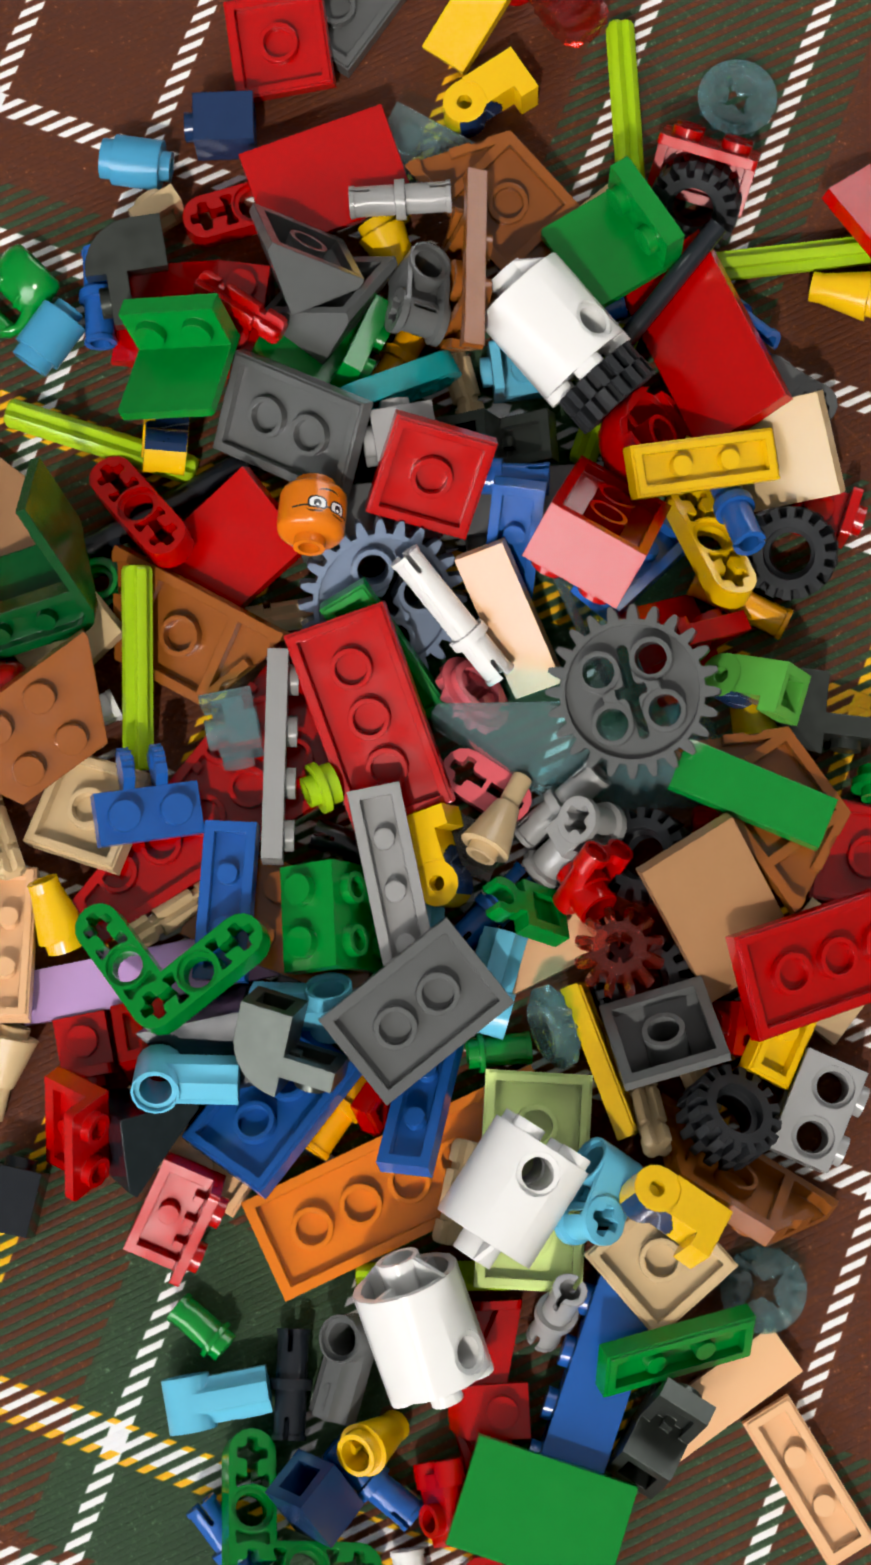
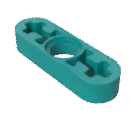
(410, 380)

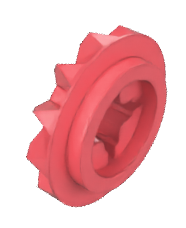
(465, 685)

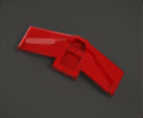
(493, 1403)

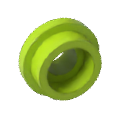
(321, 787)

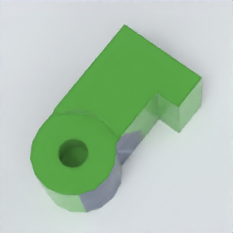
(770, 683)

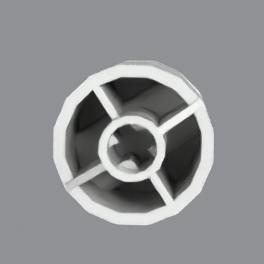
(549, 324)
(501, 1206)
(422, 1328)

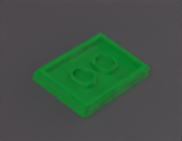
(538, 1509)

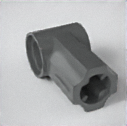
(342, 1370)

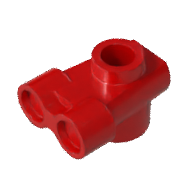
(586, 879)
(440, 1489)

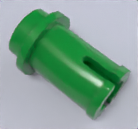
(493, 1052)
(201, 1327)

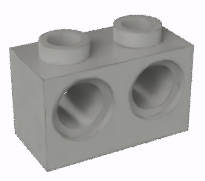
(804, 1105)

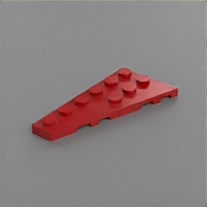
(169, 866)

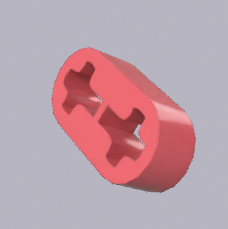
(486, 770)

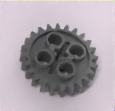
(680, 677)

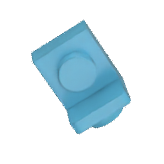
(504, 377)

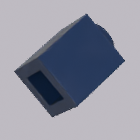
(221, 124)
(315, 1498)

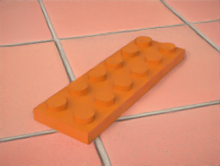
(351, 1209)

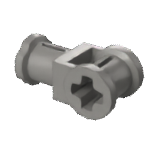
(576, 824)

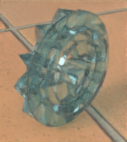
(745, 79)
(553, 1027)
(789, 1292)

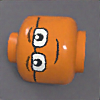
(312, 514)

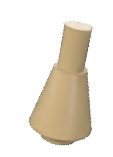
(493, 831)
(15, 1052)

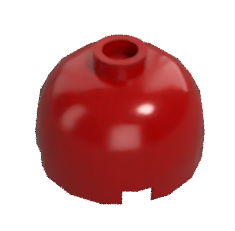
(636, 421)

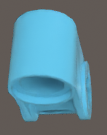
(598, 1196)

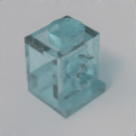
(234, 726)

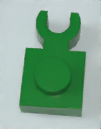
(530, 908)

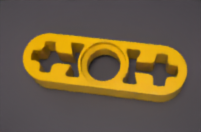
(709, 563)

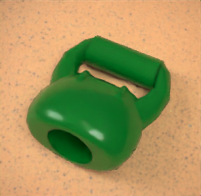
(25, 285)

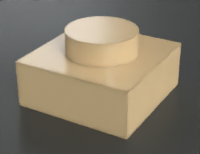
(161, 201)

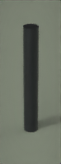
(673, 280)

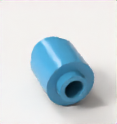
(135, 162)
(49, 336)

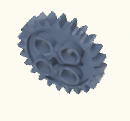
(340, 571)

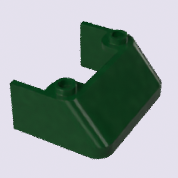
(50, 585)

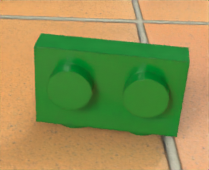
(350, 359)
(327, 918)

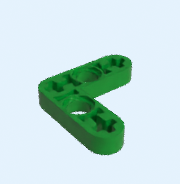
(157, 982)
(261, 1540)

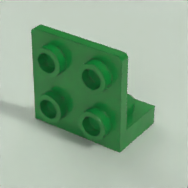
(617, 236)
(181, 356)

